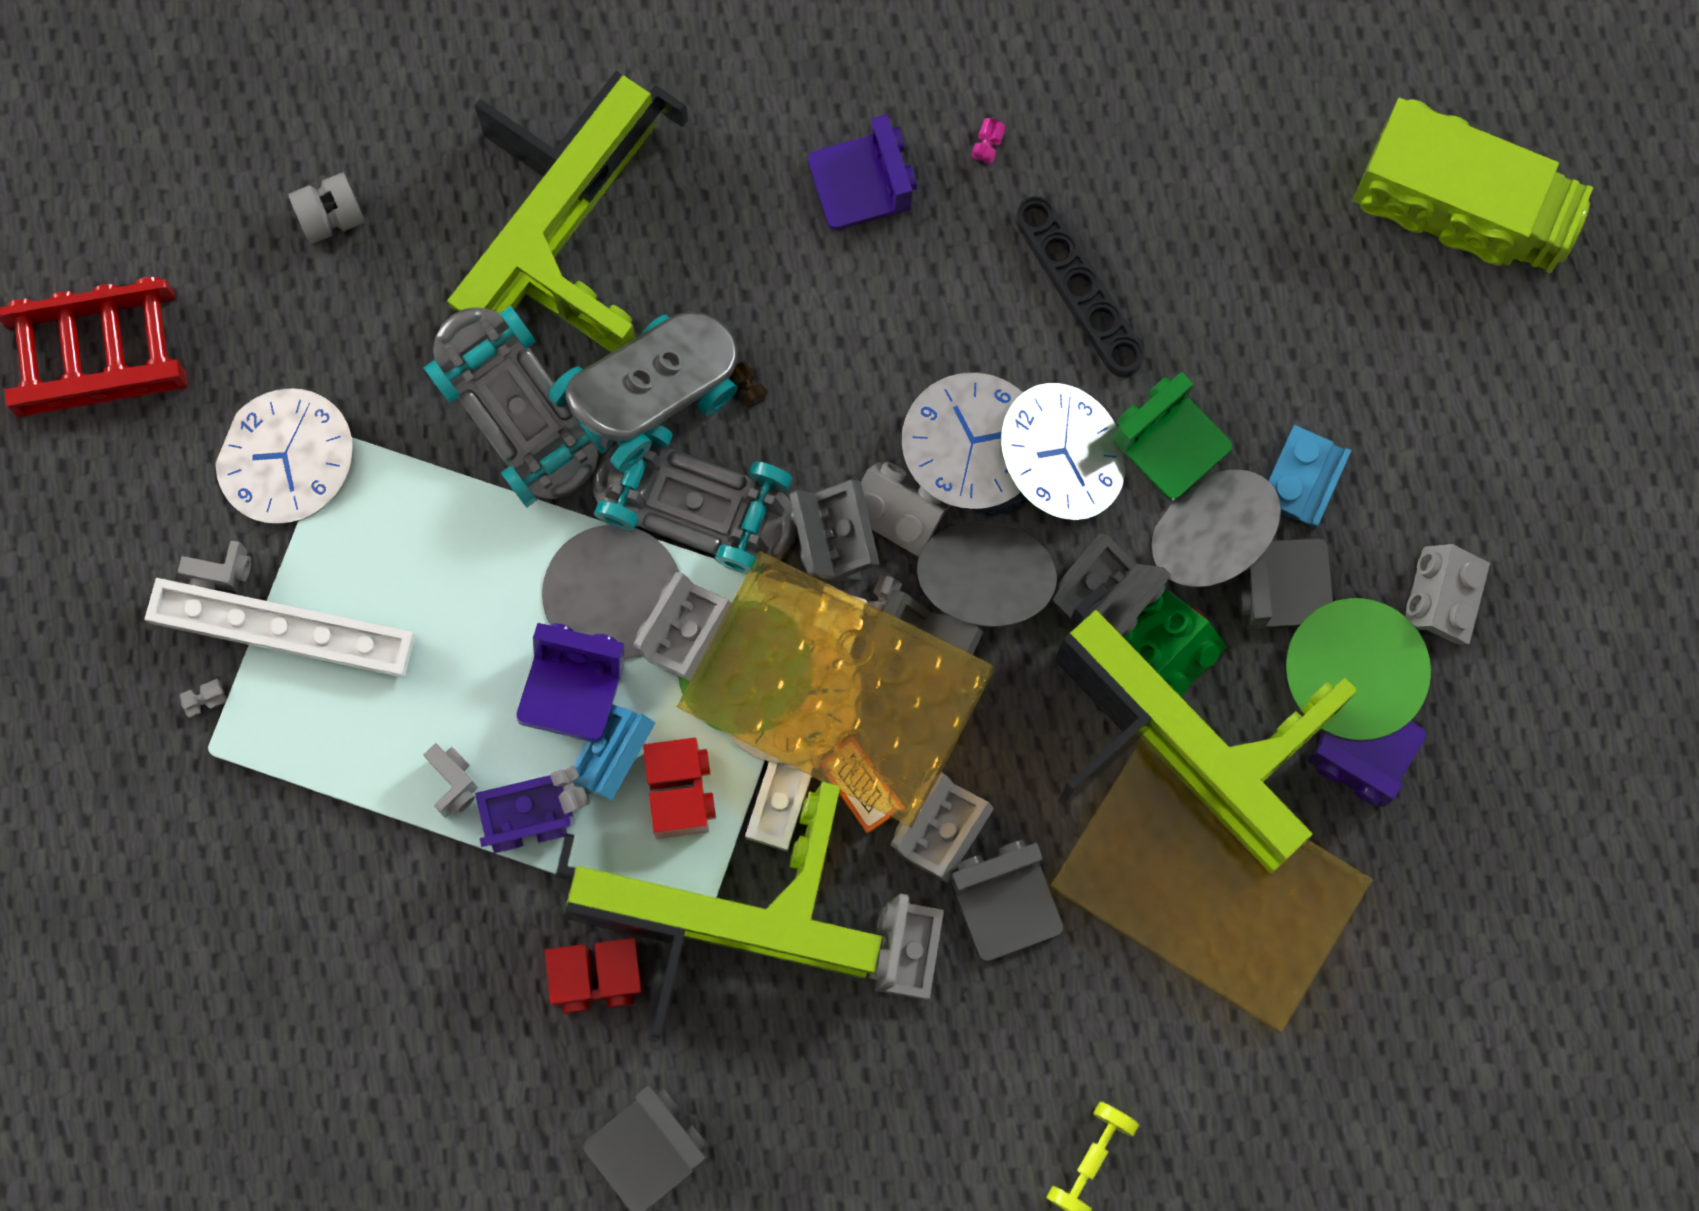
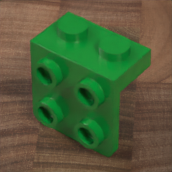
(1171, 438)
(1175, 641)

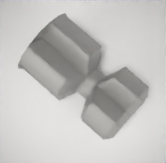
(884, 589)
(210, 694)
(572, 797)

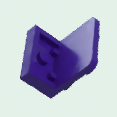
(863, 177)
(571, 682)
(1369, 765)
(520, 812)

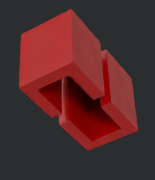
(673, 766)
(571, 975)

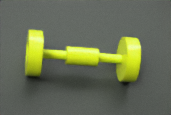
(1094, 1157)

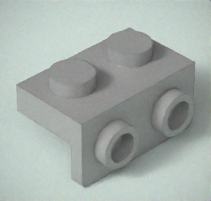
(900, 507)
(1447, 592)
(681, 626)
(942, 829)

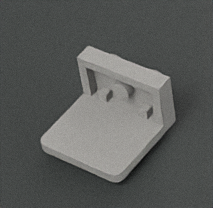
(907, 949)

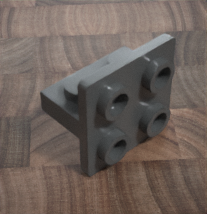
(834, 532)

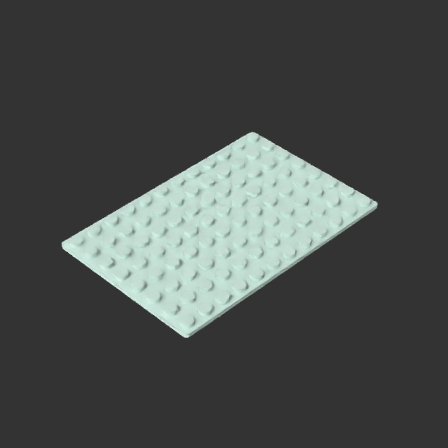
(467, 578)

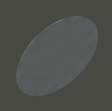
(1217, 528)
(986, 574)
(607, 582)

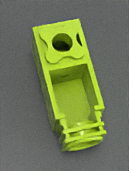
(1472, 189)

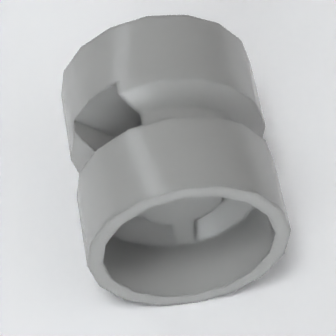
(312, 215)

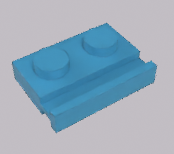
(1307, 475)
(607, 762)

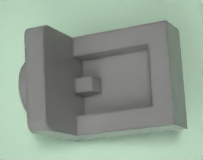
(217, 575)
(452, 767)

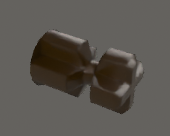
(743, 377)

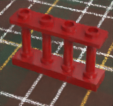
(118, 379)

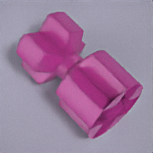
(991, 134)

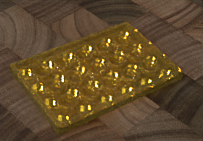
(836, 688)
(1200, 900)

